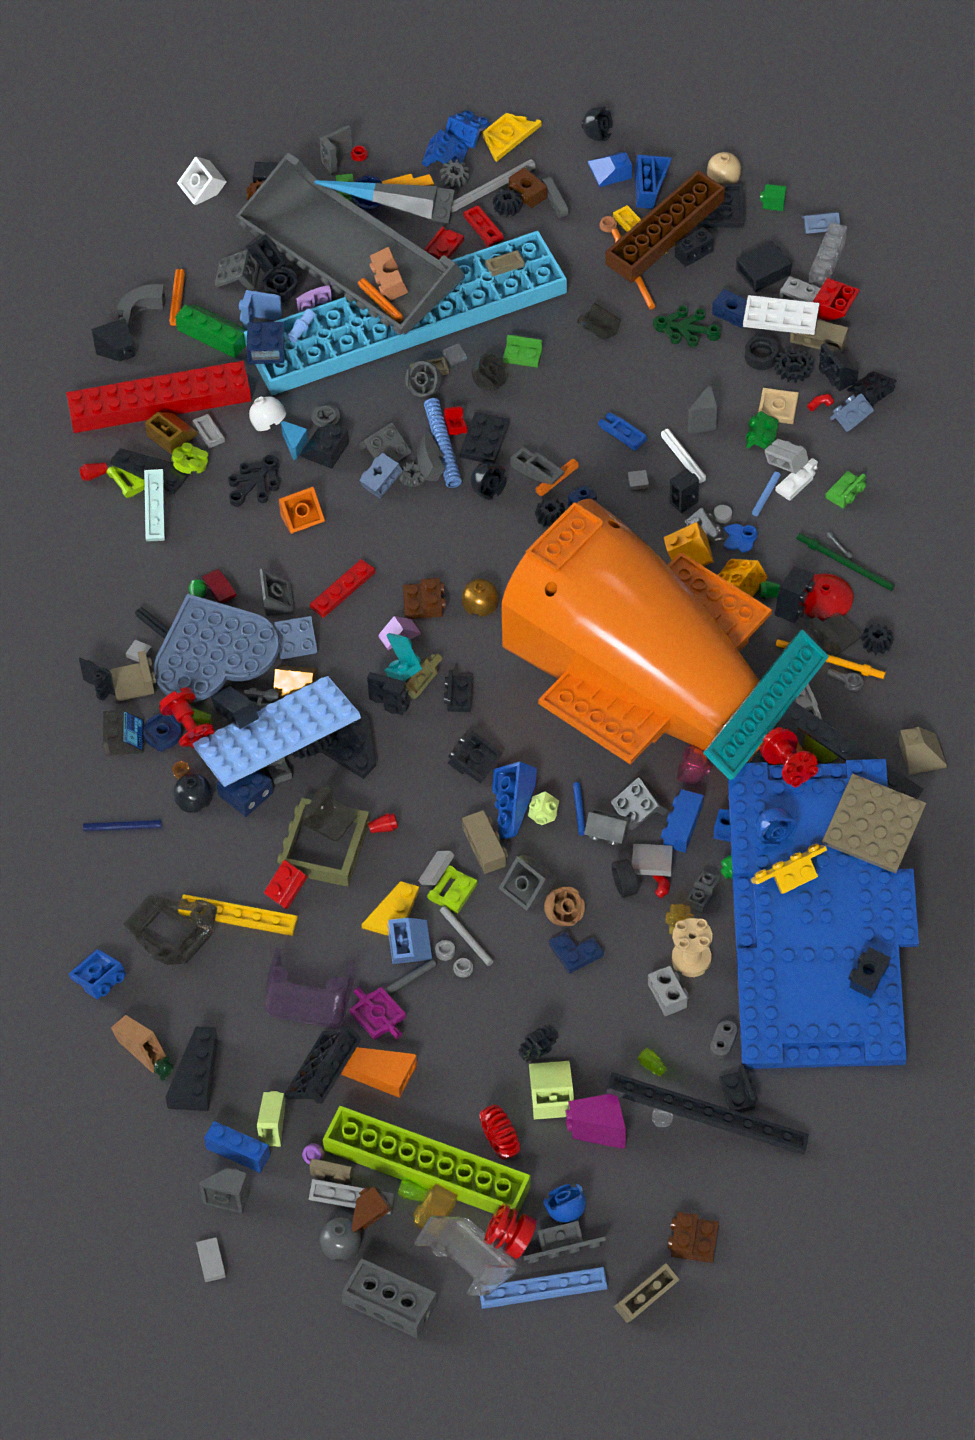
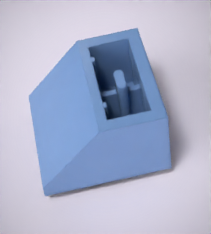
(409, 940)

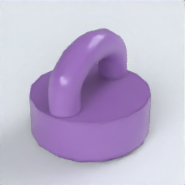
(312, 1151)

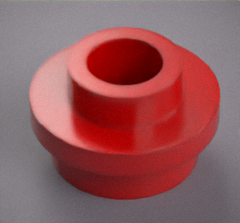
(359, 153)

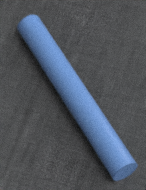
(766, 493)

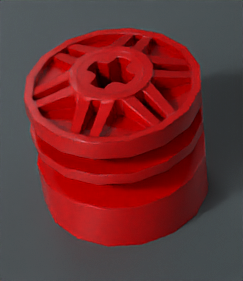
(505, 1228)

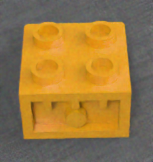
(744, 574)

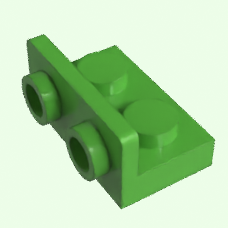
(523, 351)
(846, 489)

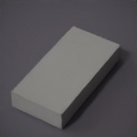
(208, 431)
(436, 868)
(210, 1259)

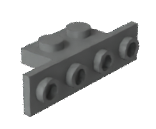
(559, 1239)

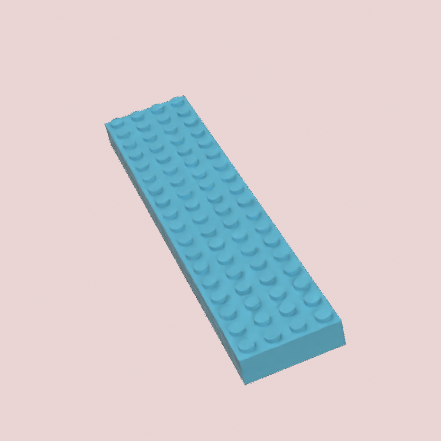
(348, 336)

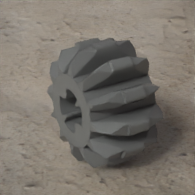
(454, 174)

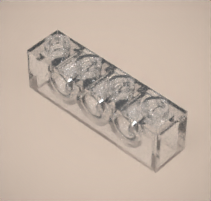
(828, 254)

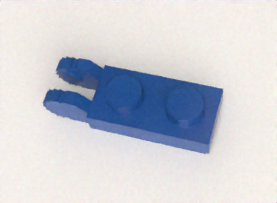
(623, 431)

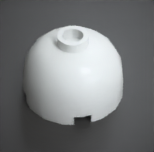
(266, 412)

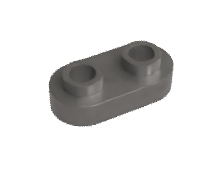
(723, 1038)

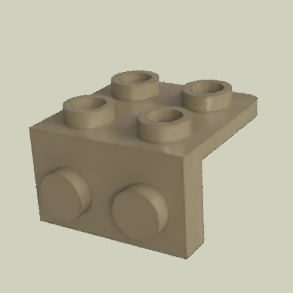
(134, 679)

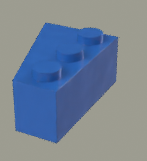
(649, 179)

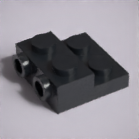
(388, 691)
(474, 756)

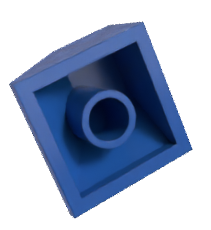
(611, 168)

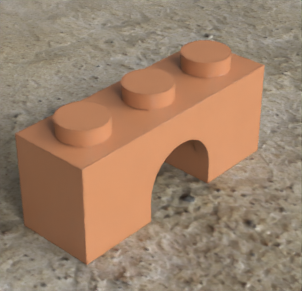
(387, 274)

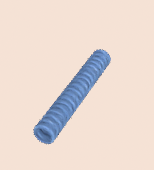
(441, 438)

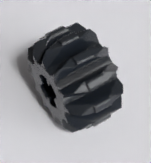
(507, 202)
(549, 512)
(877, 639)

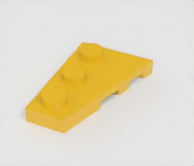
(395, 906)

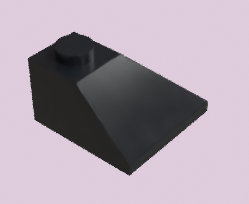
(114, 341)

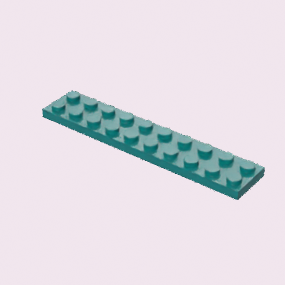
(765, 705)

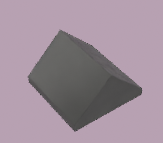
(703, 413)
(276, 593)

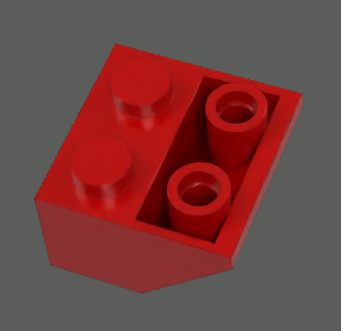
(834, 299)

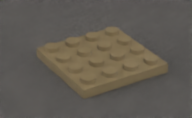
(874, 823)

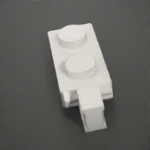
(796, 482)

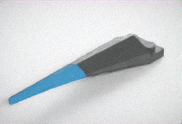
(417, 200)

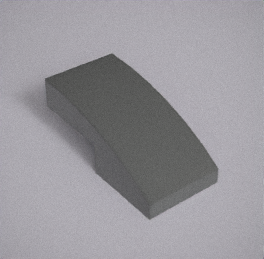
(279, 771)

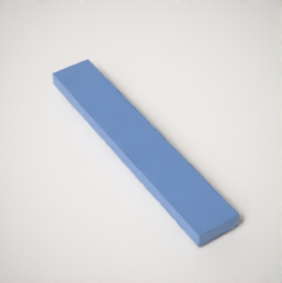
(546, 1287)

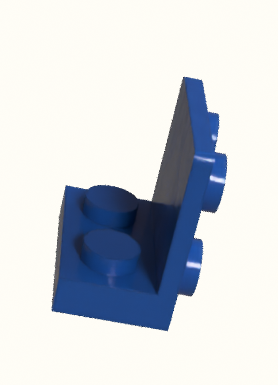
(466, 127)
(443, 148)

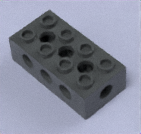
(408, 1304)

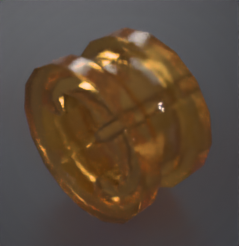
(178, 765)

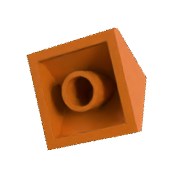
(301, 510)

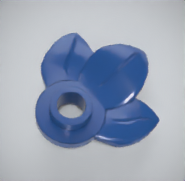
(740, 537)

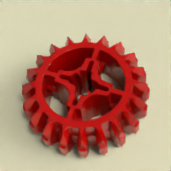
(499, 1132)

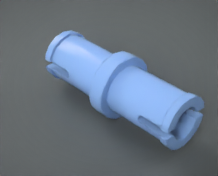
(301, 325)

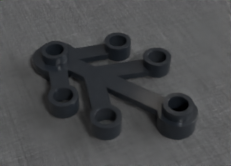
(237, 497)

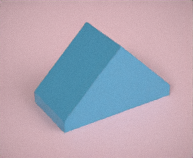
(295, 438)

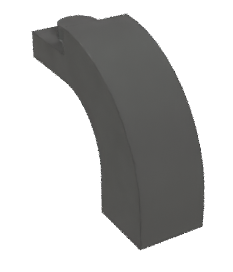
(140, 299)

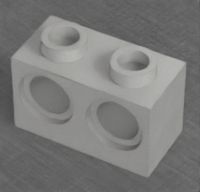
(663, 992)

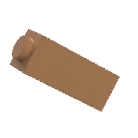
(138, 1041)

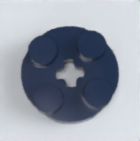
(162, 741)

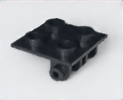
(873, 387)
(99, 677)

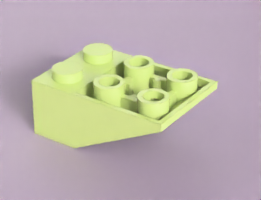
(550, 1089)

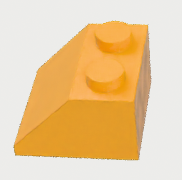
(691, 542)

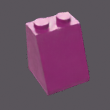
(597, 1120)

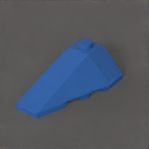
(513, 791)

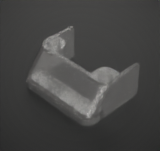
(466, 1246)

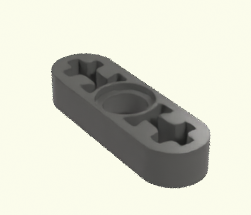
(555, 198)

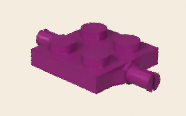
(377, 1013)

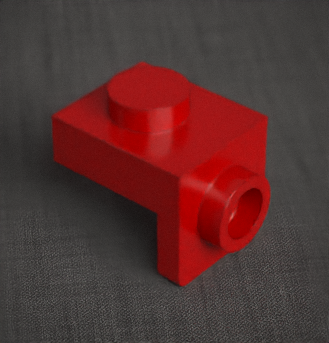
(454, 420)

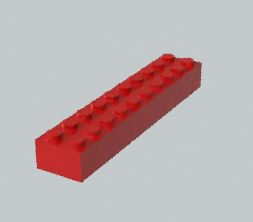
(166, 393)

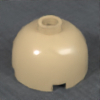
(724, 168)

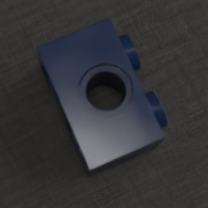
(730, 308)

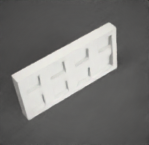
(781, 315)

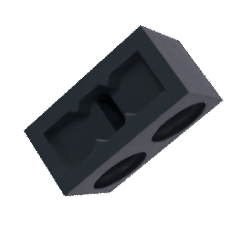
(694, 247)

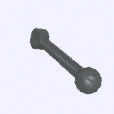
(830, 535)

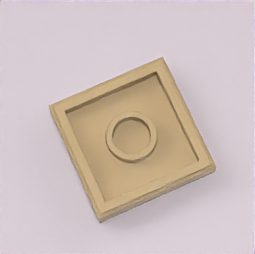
(779, 404)

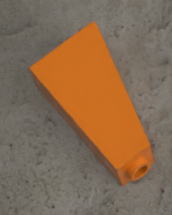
(381, 1069)

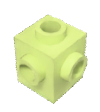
(543, 808)

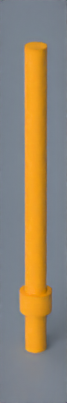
(865, 669)

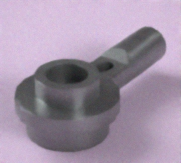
(853, 682)

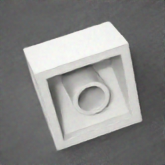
(201, 181)

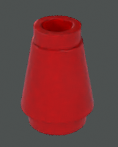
(92, 471)
(383, 824)

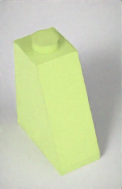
(271, 1118)

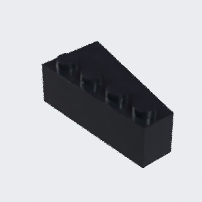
(194, 1075)

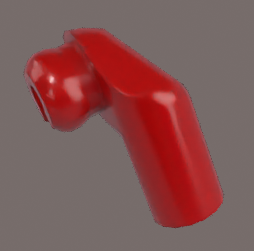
(818, 400)
(663, 886)

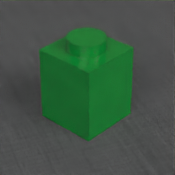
(773, 197)

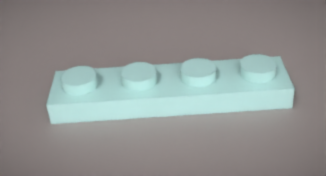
(154, 505)

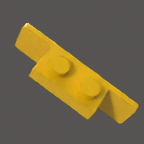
(792, 872)

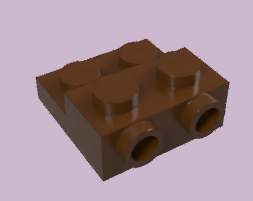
(424, 599)
(693, 1237)

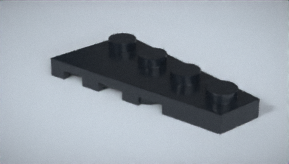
(136, 464)

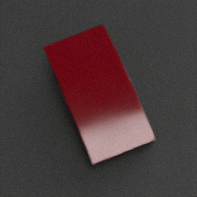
(219, 586)

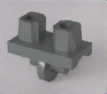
(262, 698)

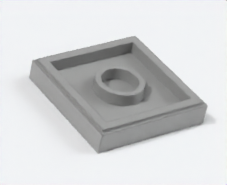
(652, 859)

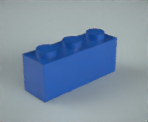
(682, 820)
(237, 1146)

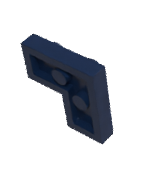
(574, 956)

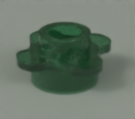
(163, 1068)

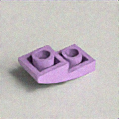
(316, 296)

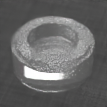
(661, 1118)

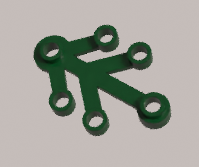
(666, 324)

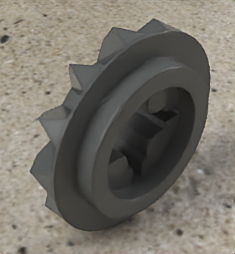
(328, 411)
(405, 477)

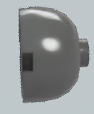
(423, 379)
(339, 1240)

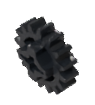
(793, 365)
(538, 1043)

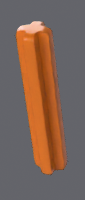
(568, 468)

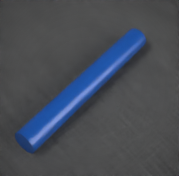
(579, 808)

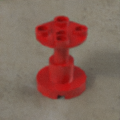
(180, 707)
(780, 748)

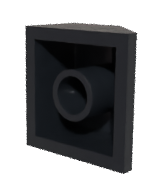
(326, 445)

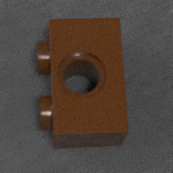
(530, 187)

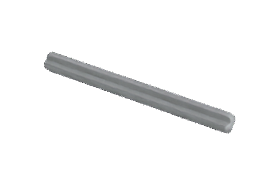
(489, 186)

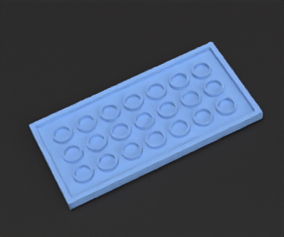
(278, 731)

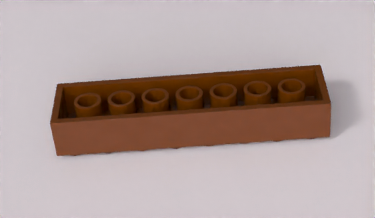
(664, 226)

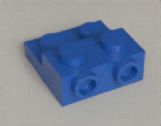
(98, 974)

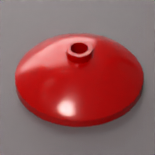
(824, 603)

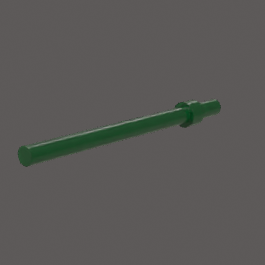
(815, 545)

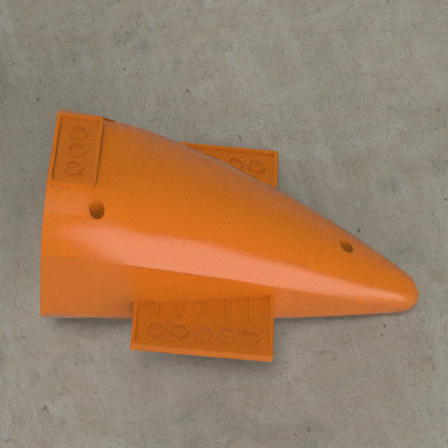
(629, 636)

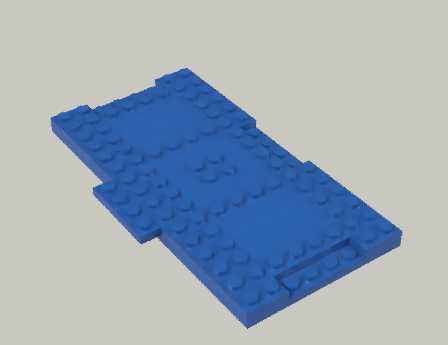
(806, 942)

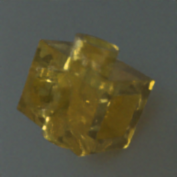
(677, 913)

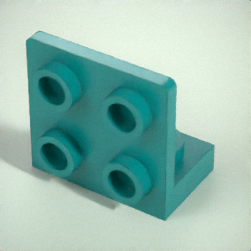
(408, 661)

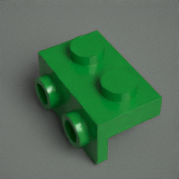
(761, 430)

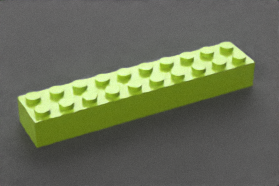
(425, 1161)

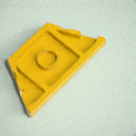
(508, 133)

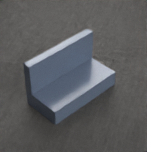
(819, 222)

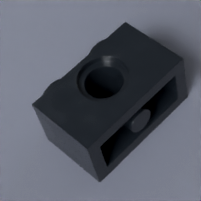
(265, 253)
(684, 490)
(866, 983)

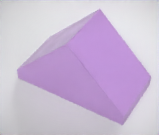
(399, 626)

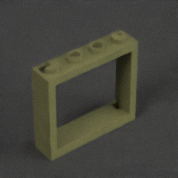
(319, 872)

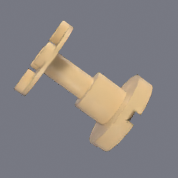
(692, 948)

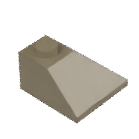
(921, 750)

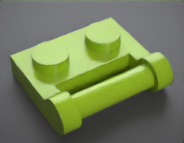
(137, 483)
(457, 893)

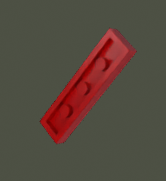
(342, 588)

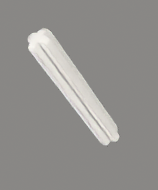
(682, 454)

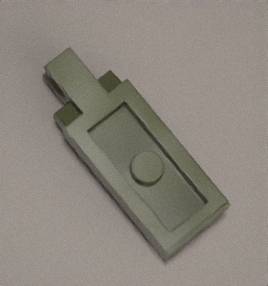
(421, 679)

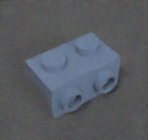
(852, 412)

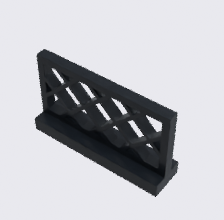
(332, 1064)

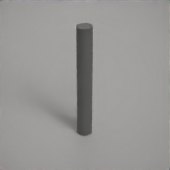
(410, 977)

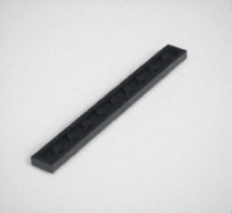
(707, 1113)

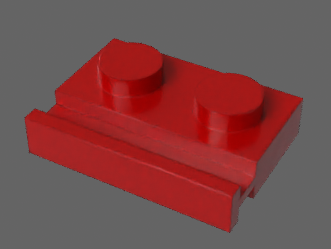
(444, 243)
(285, 884)

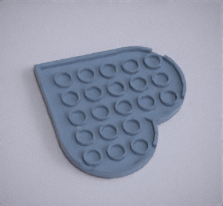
(213, 645)

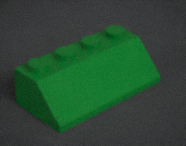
(211, 329)

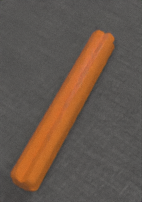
(177, 295)
(379, 299)

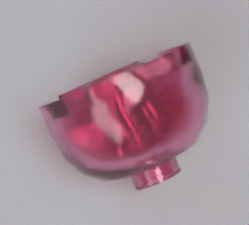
(693, 766)

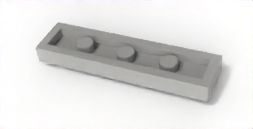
(339, 1194)

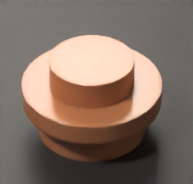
(607, 224)

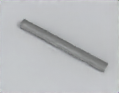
(466, 936)

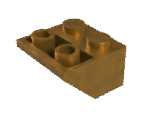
(169, 431)

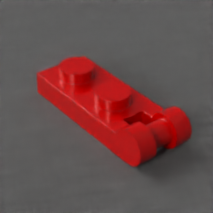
(483, 226)

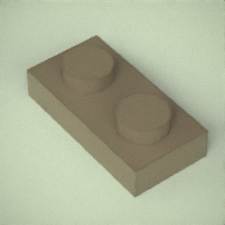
(332, 1171)

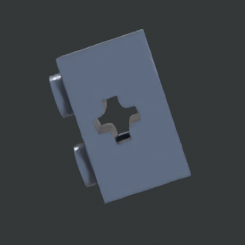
(380, 475)

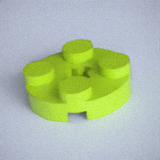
(197, 462)

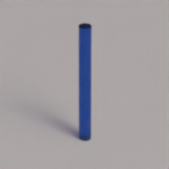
(122, 825)

